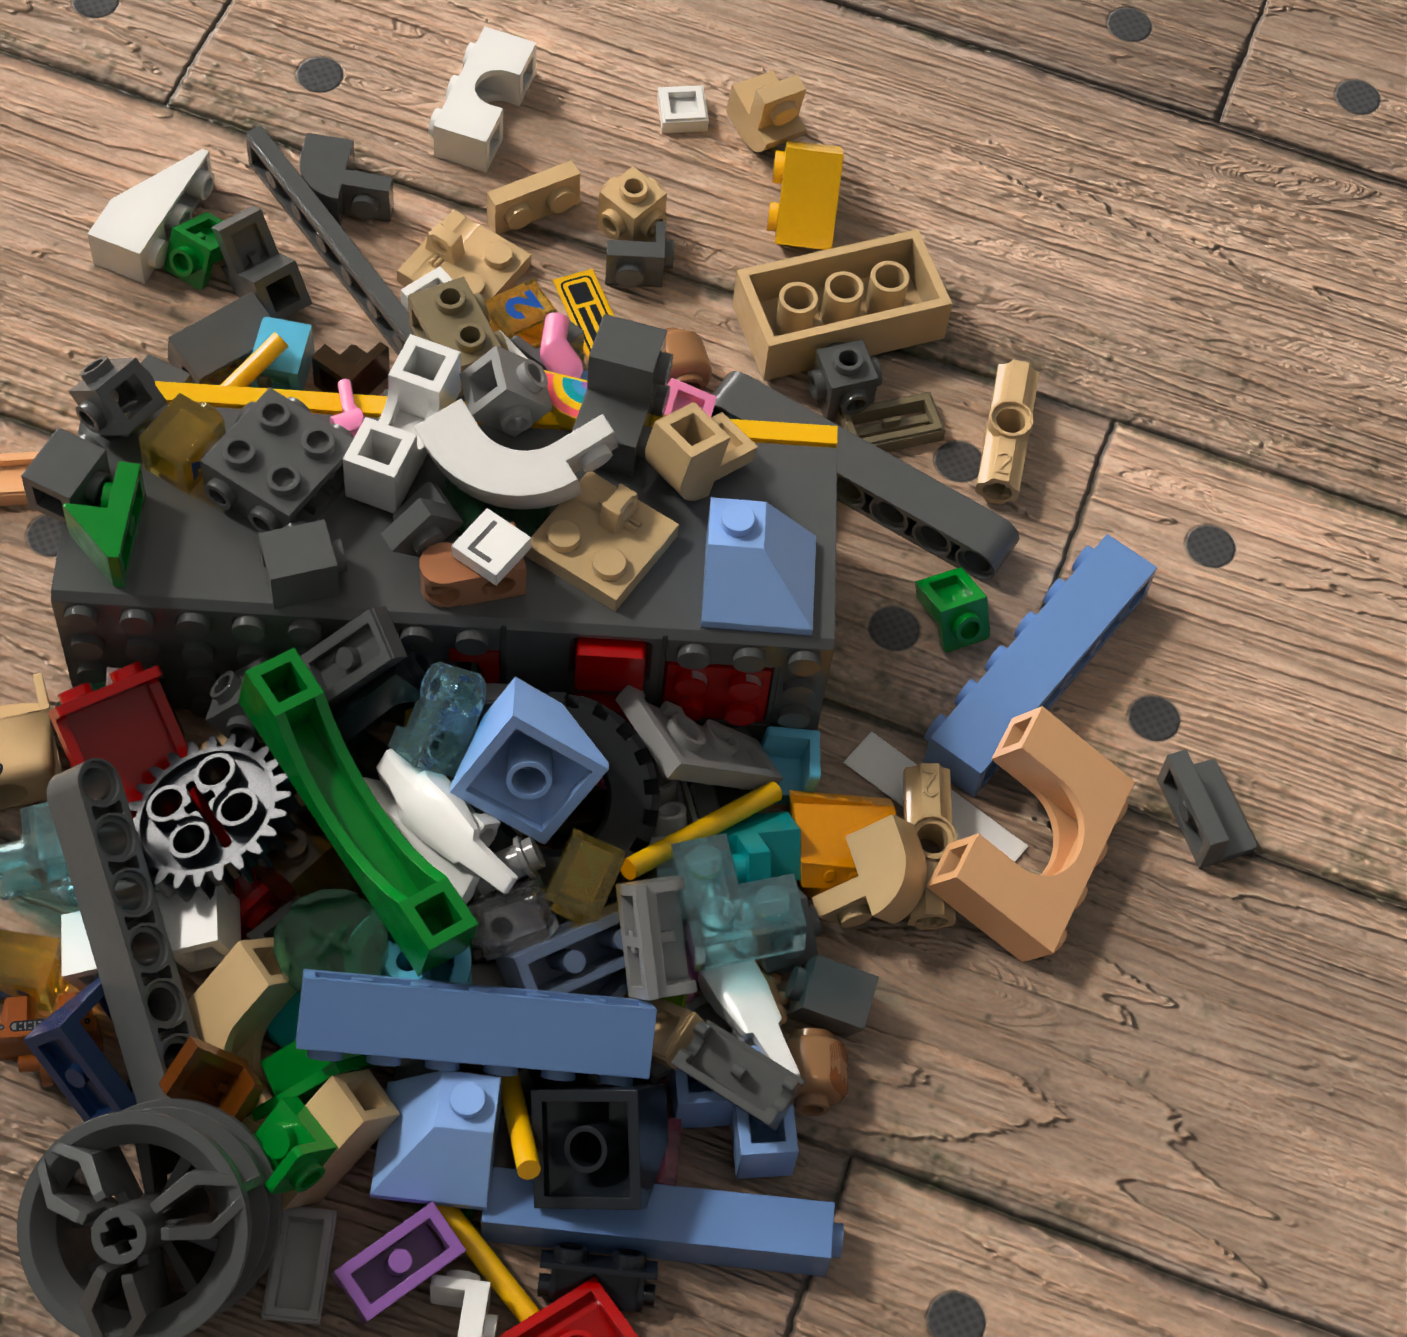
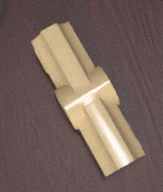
(1005, 451)
(930, 810)

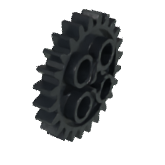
(246, 796)

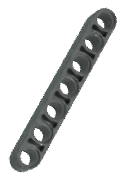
(886, 486)
(124, 926)

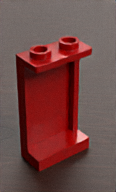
(128, 727)

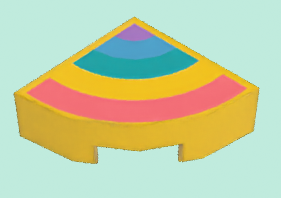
(566, 397)

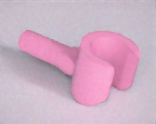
(352, 416)

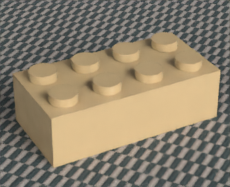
(845, 294)

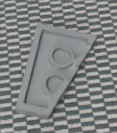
(696, 752)

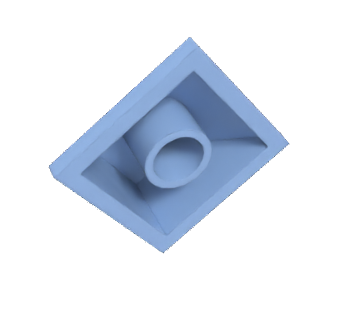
(757, 569)
(528, 762)
(440, 1141)

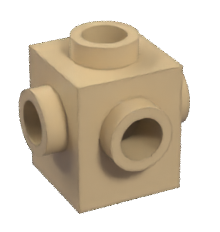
(631, 206)

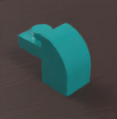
(765, 847)

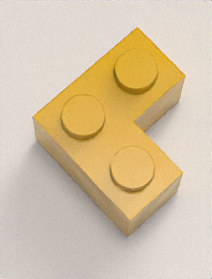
(807, 194)

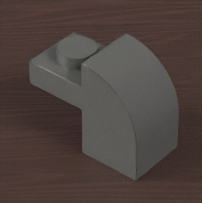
(330, 172)
(258, 266)

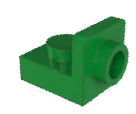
(193, 250)
(956, 607)
(295, 1146)

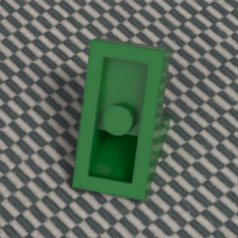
(110, 531)

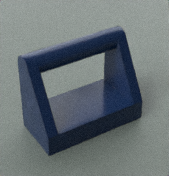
(76, 1060)

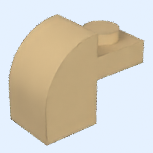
(767, 110)
(697, 450)
(888, 879)

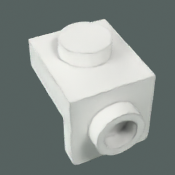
(467, 1292)

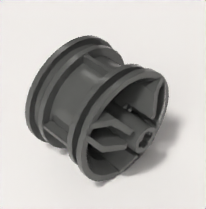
(89, 1274)

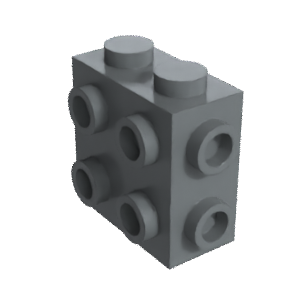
(276, 463)

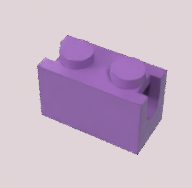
(398, 1262)

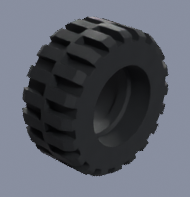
(629, 784)

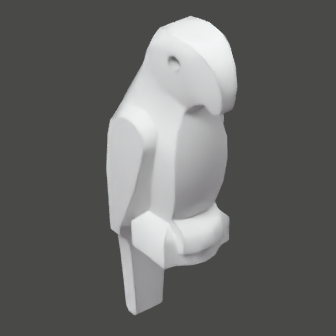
(444, 819)
(747, 1005)

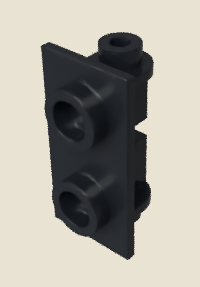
(619, 1274)

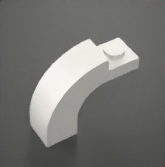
(513, 476)

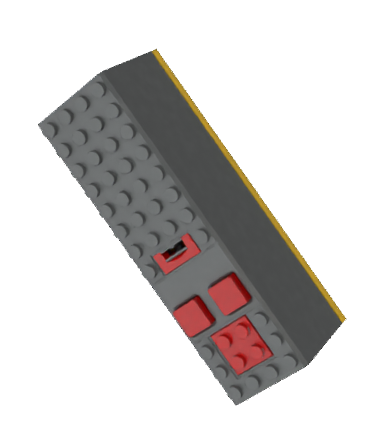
(205, 607)

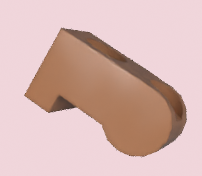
(452, 583)

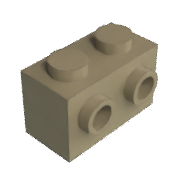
(454, 319)

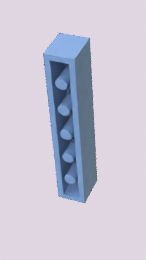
(1041, 660)
(475, 1026)

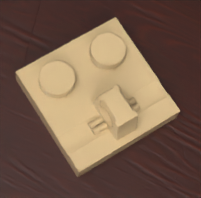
(469, 251)
(602, 540)

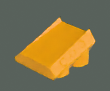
(823, 826)

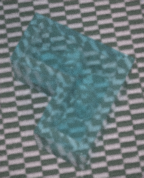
(733, 920)

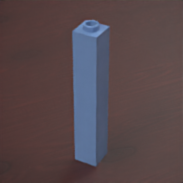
(676, 1226)

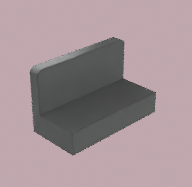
(1205, 809)

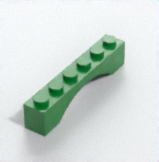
(401, 885)

